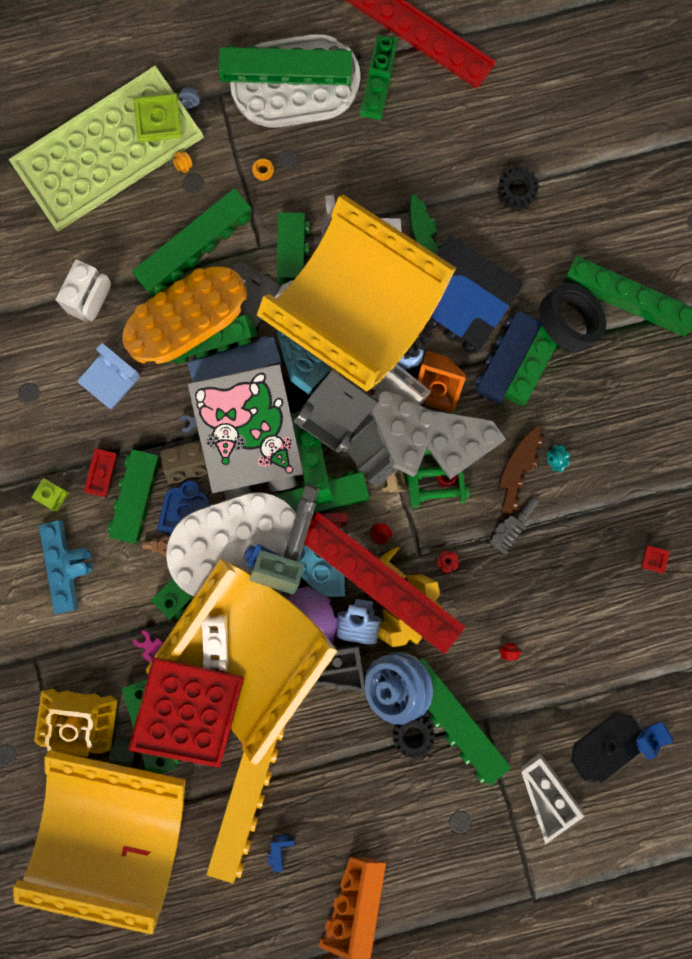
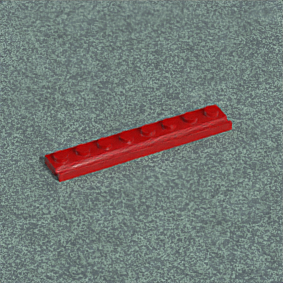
(429, 38)
(383, 584)

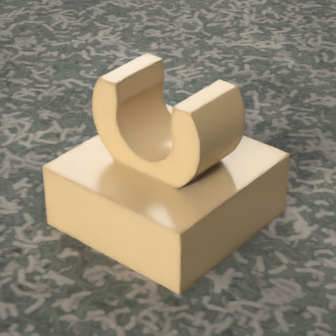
(396, 482)

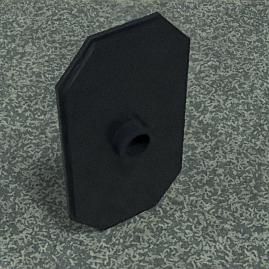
(606, 748)

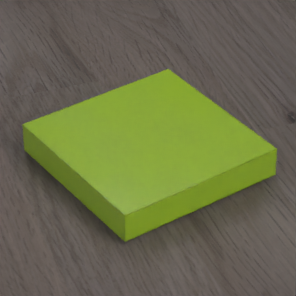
(157, 117)

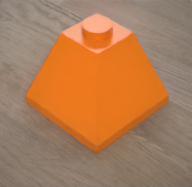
(443, 381)

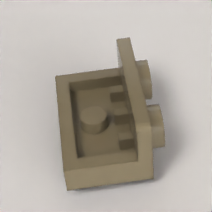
(183, 462)

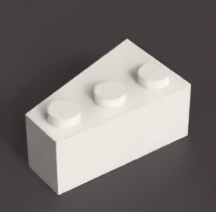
(551, 800)

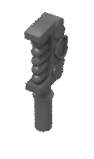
(509, 529)

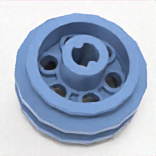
(389, 692)

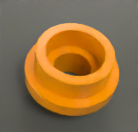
(182, 161)
(263, 163)

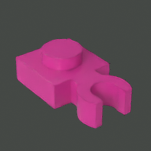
(150, 646)

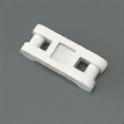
(215, 642)

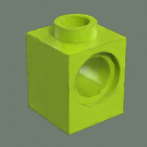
(50, 495)

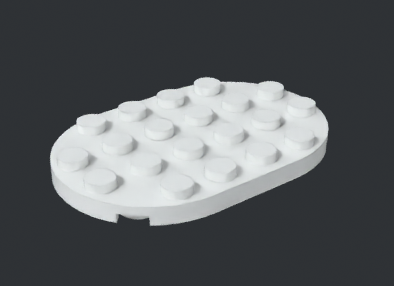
(296, 103)
(225, 533)

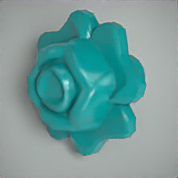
(558, 458)

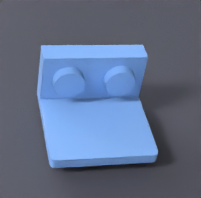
(108, 377)

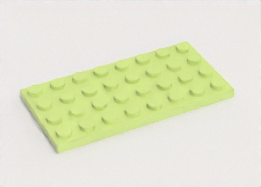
(98, 153)

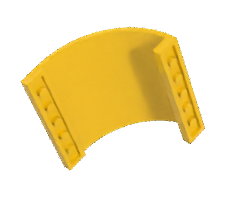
(360, 295)
(268, 645)
(81, 836)

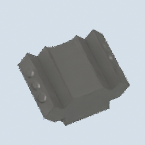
(369, 452)

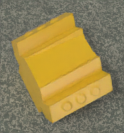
(395, 631)
(75, 722)

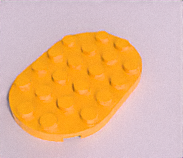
(184, 315)

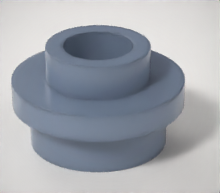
(189, 97)

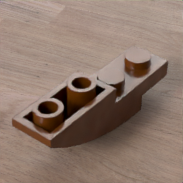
(520, 461)

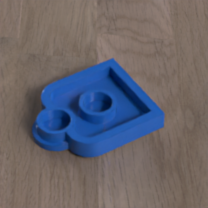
(180, 503)

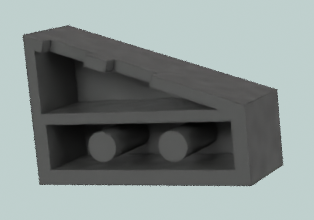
(344, 669)

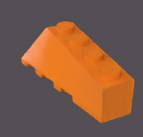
(356, 910)

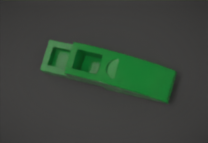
(379, 77)
(421, 226)

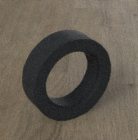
(586, 304)

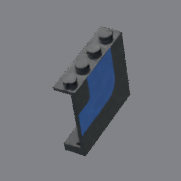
(474, 297)

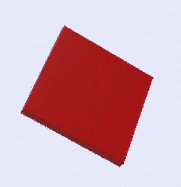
(186, 712)

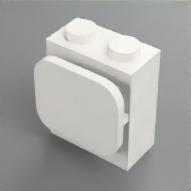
(83, 291)

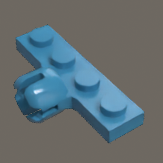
(62, 566)

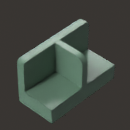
(277, 572)

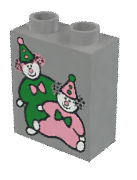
(246, 431)

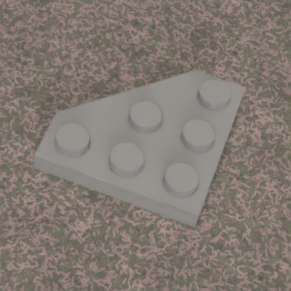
(403, 429)
(462, 441)

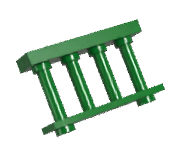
(418, 495)

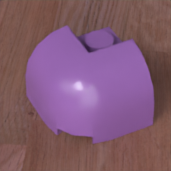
(317, 608)

